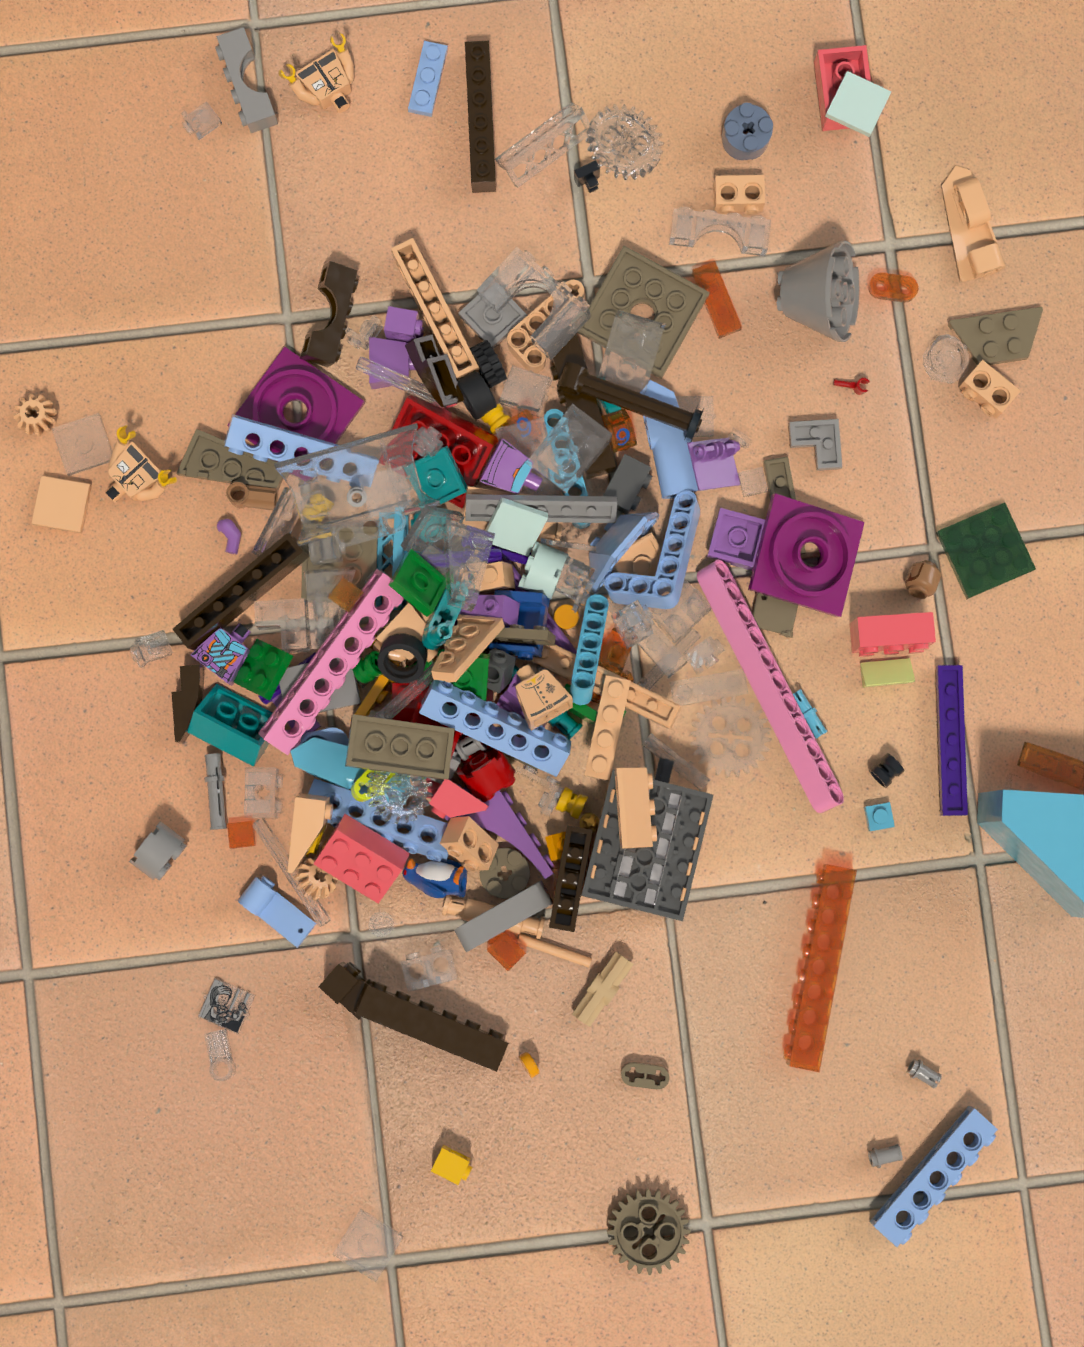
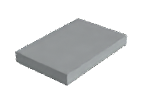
(343, 697)

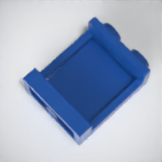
(532, 612)

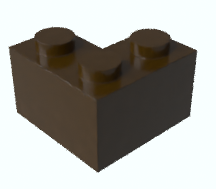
(344, 985)

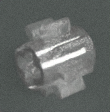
(427, 441)

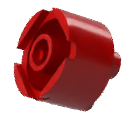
(486, 773)

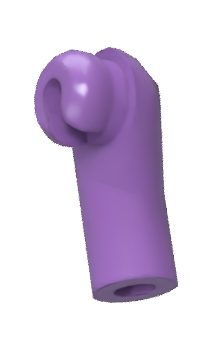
(232, 533)

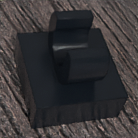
(588, 175)

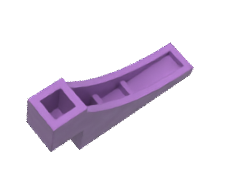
(510, 826)

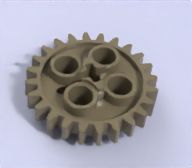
(665, 1246)

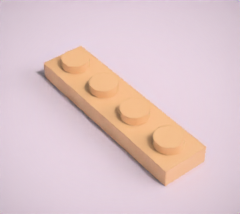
(607, 728)

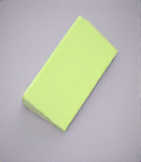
(887, 672)

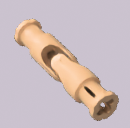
(472, 908)

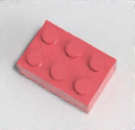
(830, 70)
(892, 633)
(361, 858)

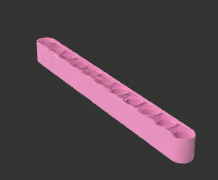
(770, 687)

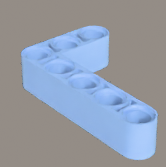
(669, 560)

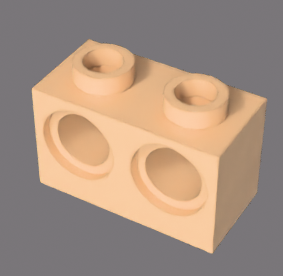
(738, 186)
(992, 384)
(469, 844)

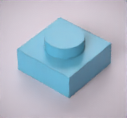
(879, 816)

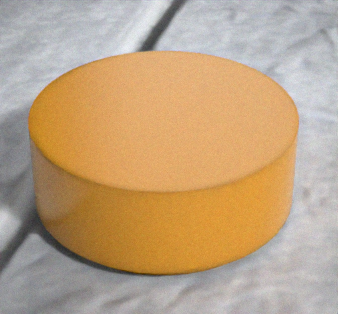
(565, 617)
(529, 1064)

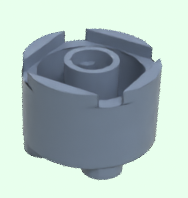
(759, 128)

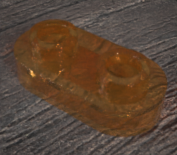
(892, 287)

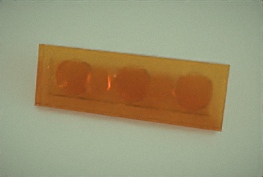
(718, 302)

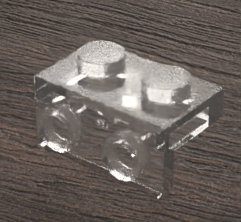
(576, 582)

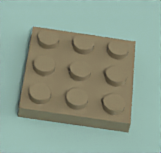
(360, 556)

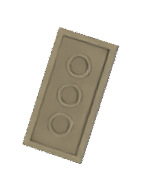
(399, 747)

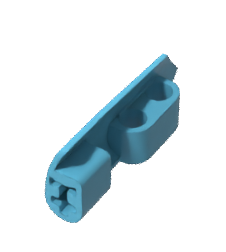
(327, 762)

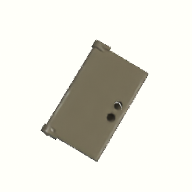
(775, 615)

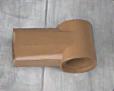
(254, 497)

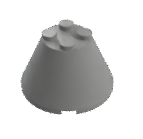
(822, 291)

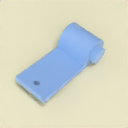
(276, 910)

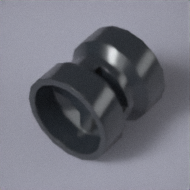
(886, 770)

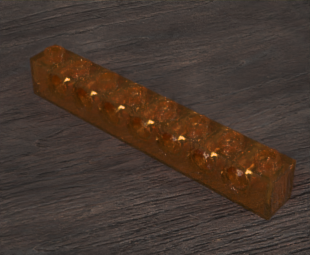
(811, 1057)

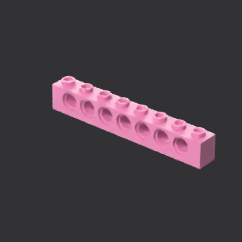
(318, 667)

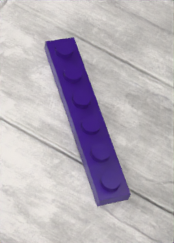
(951, 740)

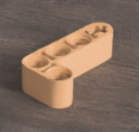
(524, 331)

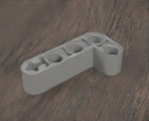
(503, 916)

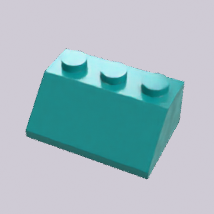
(214, 721)

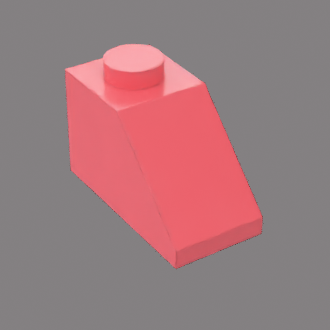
(455, 801)

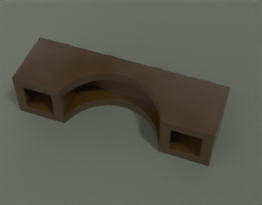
(337, 285)

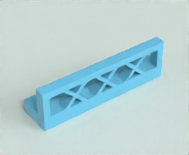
(398, 552)

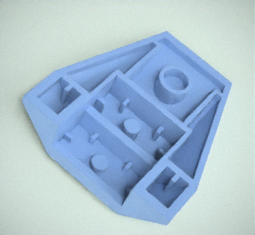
(616, 543)

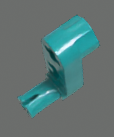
(436, 636)

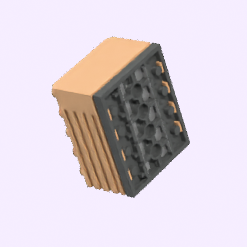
(656, 876)

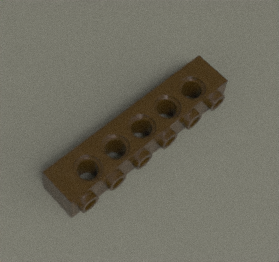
(480, 116)

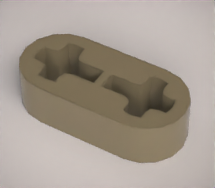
(644, 1082)

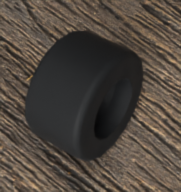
(476, 395)

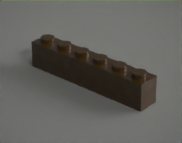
(572, 353)
(241, 591)
(430, 1026)

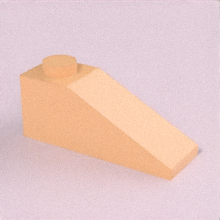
(309, 819)

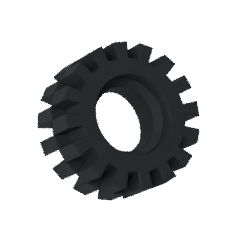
(489, 364)

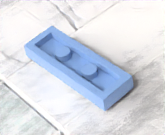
(428, 78)

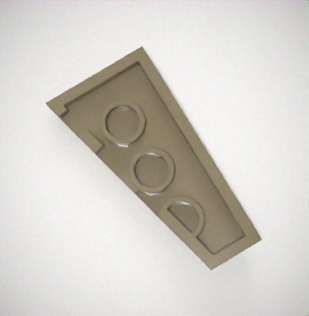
(210, 460)

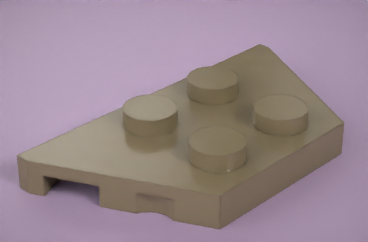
(999, 336)

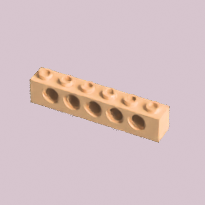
(433, 307)

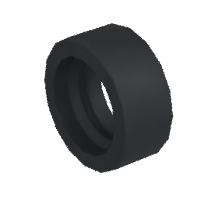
(397, 673)

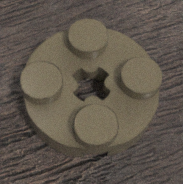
(516, 882)

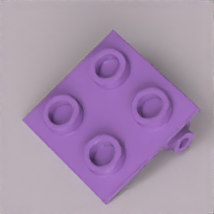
(714, 463)

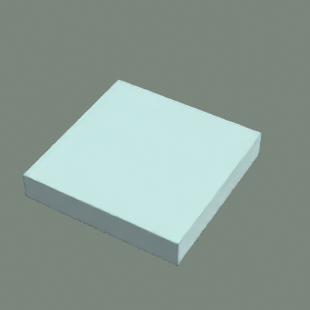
(858, 104)
(516, 526)

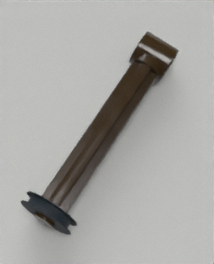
(576, 380)

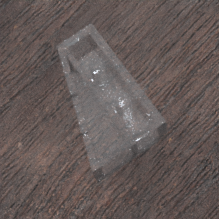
(466, 561)
(321, 611)

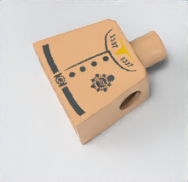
(541, 696)

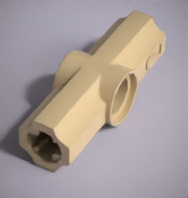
(602, 989)

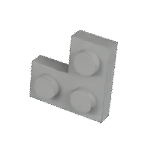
(823, 436)

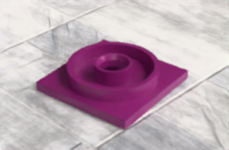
(293, 379)
(779, 565)

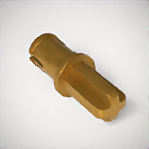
(589, 821)

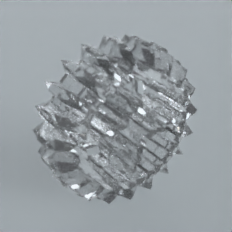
(394, 809)

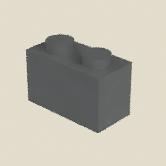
(628, 482)

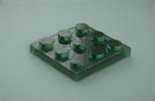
(985, 550)

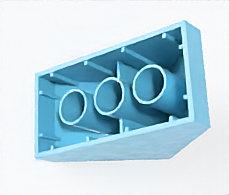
(1043, 837)

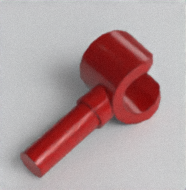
(853, 385)

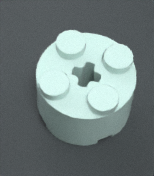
(543, 570)

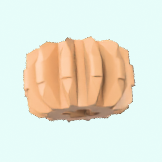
(43, 409)
(317, 888)

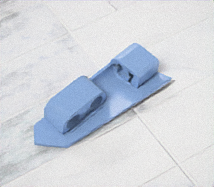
(669, 448)

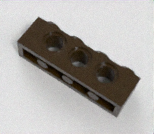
(570, 878)

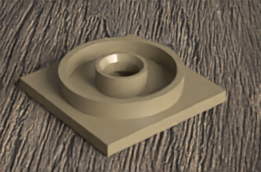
(641, 281)

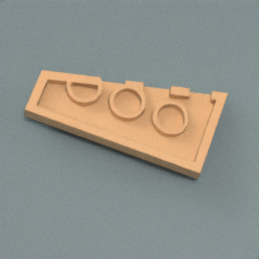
(465, 645)

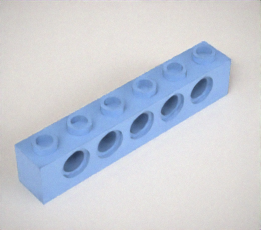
(241, 427)
(501, 738)
(409, 842)
(919, 1178)

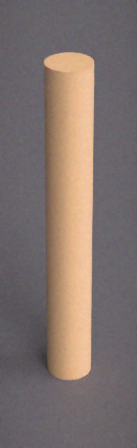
(554, 950)

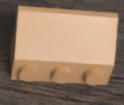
(635, 808)

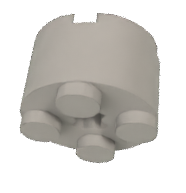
(157, 851)

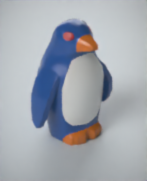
(437, 878)

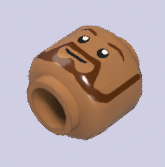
(923, 579)

